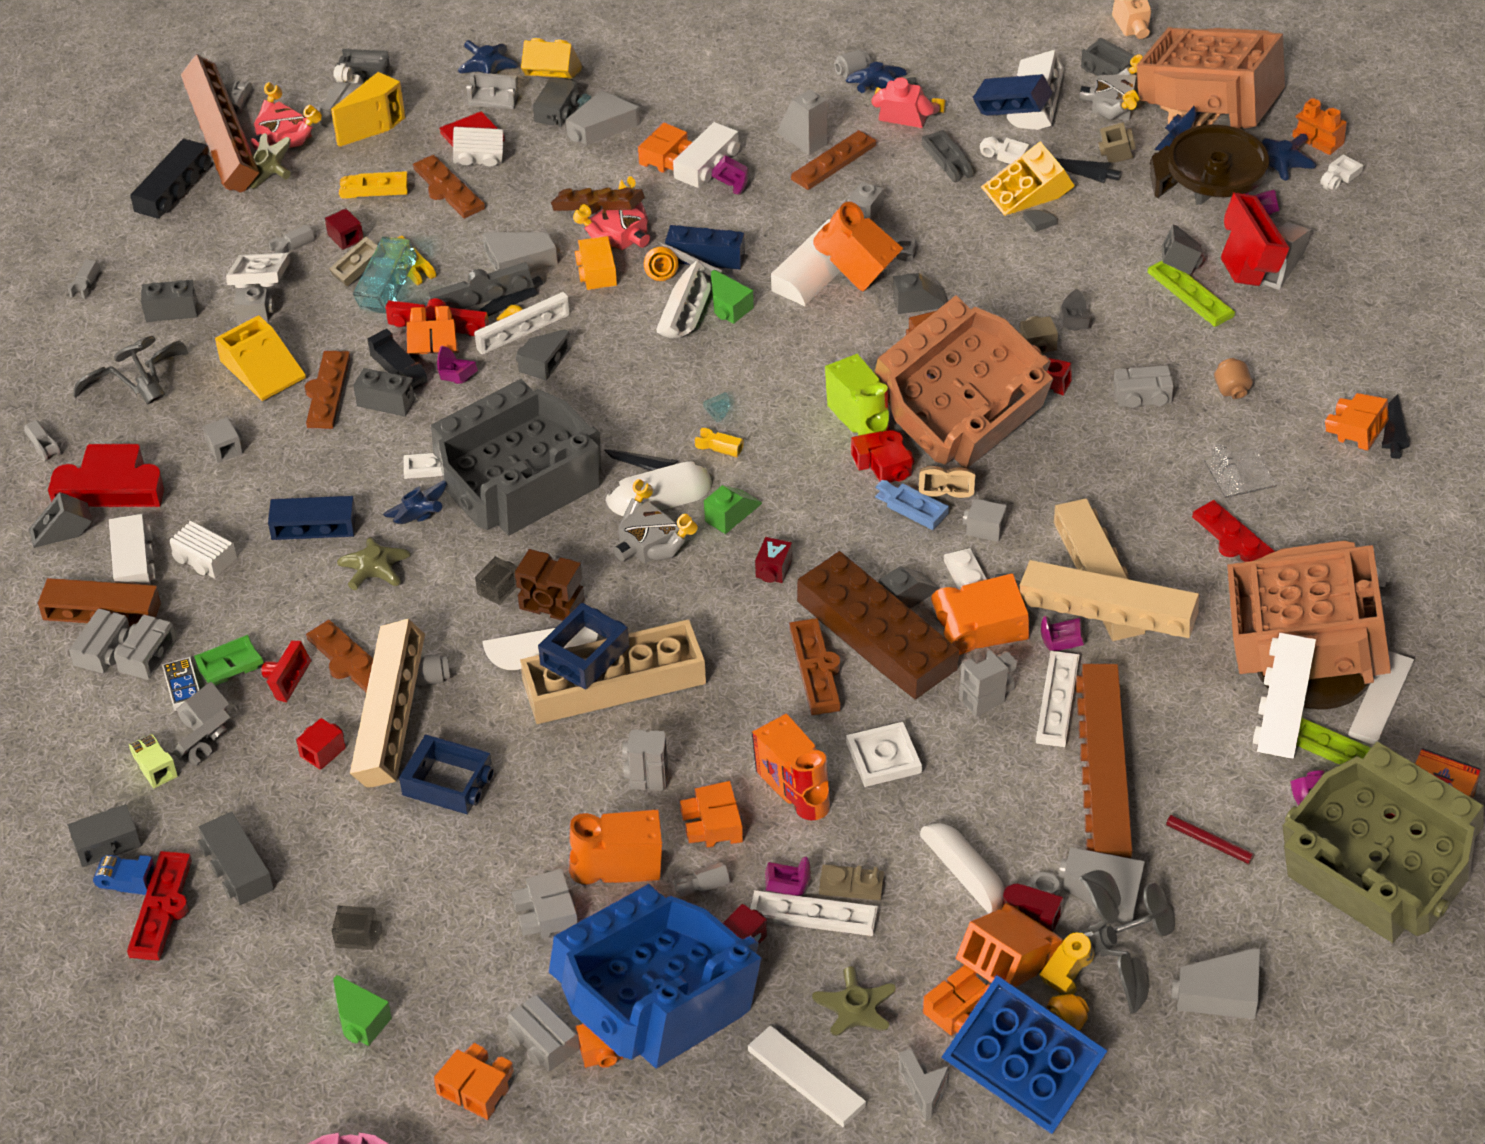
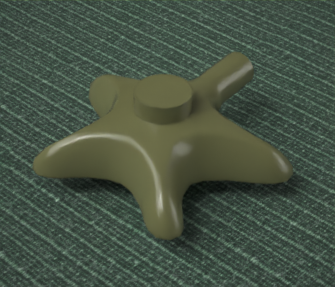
(269, 160)
(373, 562)
(855, 1004)

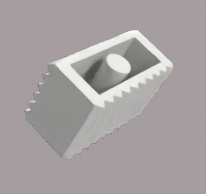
(477, 146)
(202, 549)

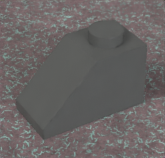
(1181, 250)
(916, 293)
(543, 354)
(60, 521)
(908, 585)

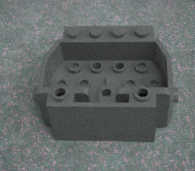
(521, 481)

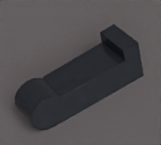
(394, 358)

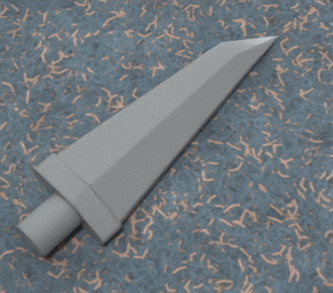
(689, 259)

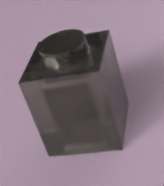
(496, 580)
(356, 927)

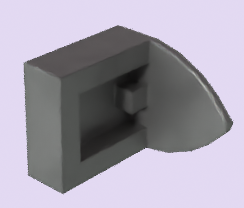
(1074, 311)

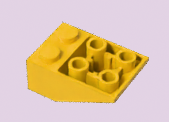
(550, 59)
(368, 110)
(1028, 181)
(258, 358)

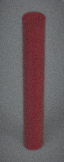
(1210, 839)

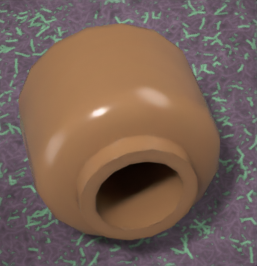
(1233, 378)

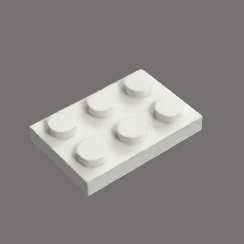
(258, 269)

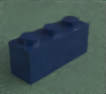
(1012, 95)
(708, 245)
(312, 517)

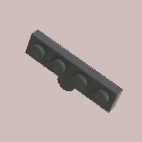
(485, 287)

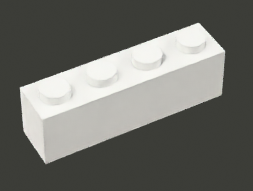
(1286, 694)

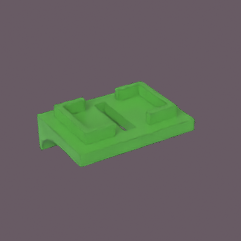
(239, 651)

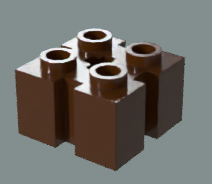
(549, 584)

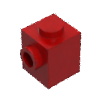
(892, 462)
(321, 743)

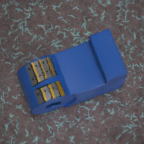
(124, 874)

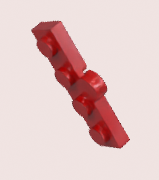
(466, 320)
(1232, 535)
(160, 906)

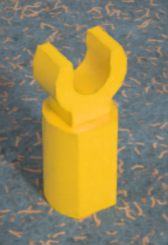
(719, 442)

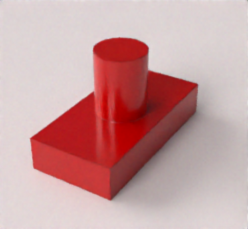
(286, 673)

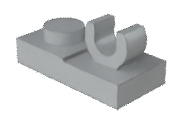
(195, 741)

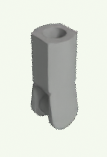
(239, 95)
(41, 440)

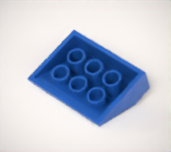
(1024, 1054)

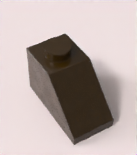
(1159, 172)

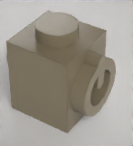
(1116, 143)
(1040, 333)

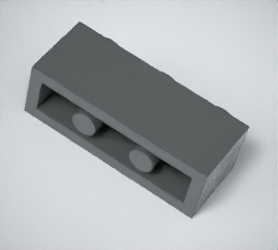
(234, 859)

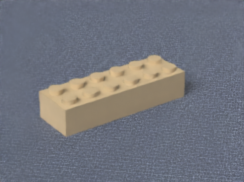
(653, 665)

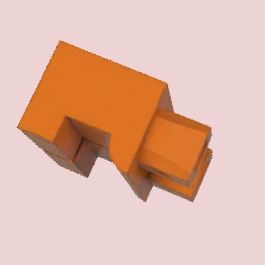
(1323, 128)
(663, 147)
(420, 329)
(1359, 419)
(717, 815)
(954, 1000)
(472, 1082)

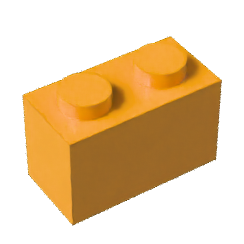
(596, 262)

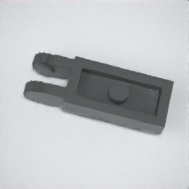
(947, 155)

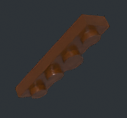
(597, 199)

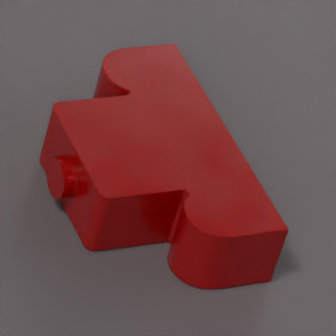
(1253, 242)
(110, 478)

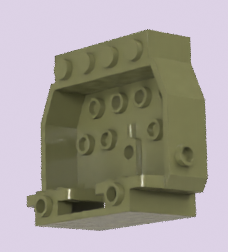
(1345, 825)

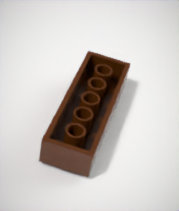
(877, 625)

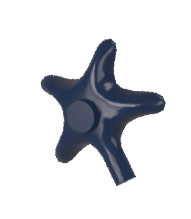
(487, 59)
(875, 76)
(1177, 126)
(1286, 155)
(417, 504)

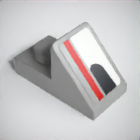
(925, 1087)

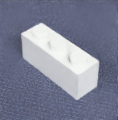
(702, 155)
(131, 550)

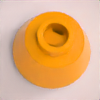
(667, 260)
(1069, 1009)

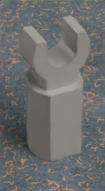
(292, 240)
(84, 278)
(702, 879)

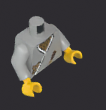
(1114, 94)
(648, 531)

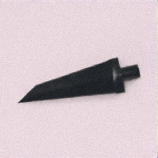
(1093, 170)
(501, 303)
(1395, 431)
(643, 461)

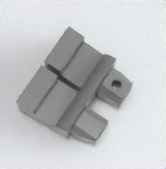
(986, 682)
(550, 904)

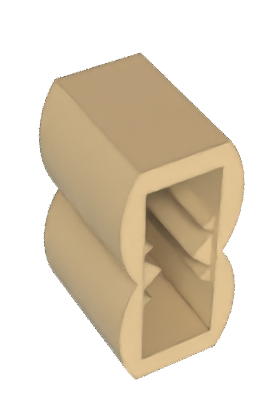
(955, 482)

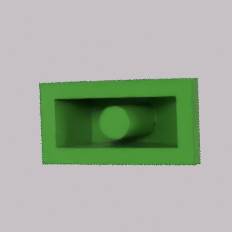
(730, 298)
(728, 507)
(360, 1011)

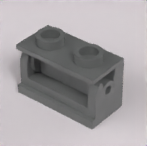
(1105, 58)
(366, 62)
(556, 101)
(169, 300)
(384, 392)
(103, 835)

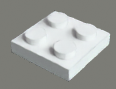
(883, 754)

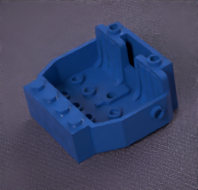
(654, 974)

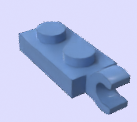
(912, 504)

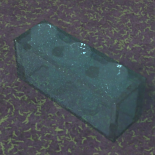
(385, 274)

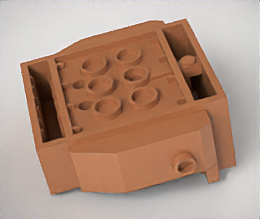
(1215, 72)
(989, 364)
(1316, 594)

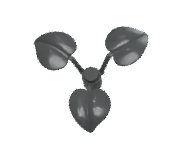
(146, 385)
(1106, 899)

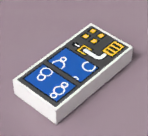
(180, 680)

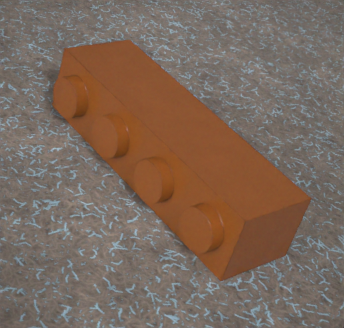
(79, 600)

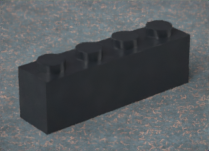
(171, 178)

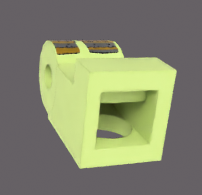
(152, 759)

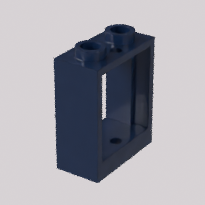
(573, 667)
(455, 754)

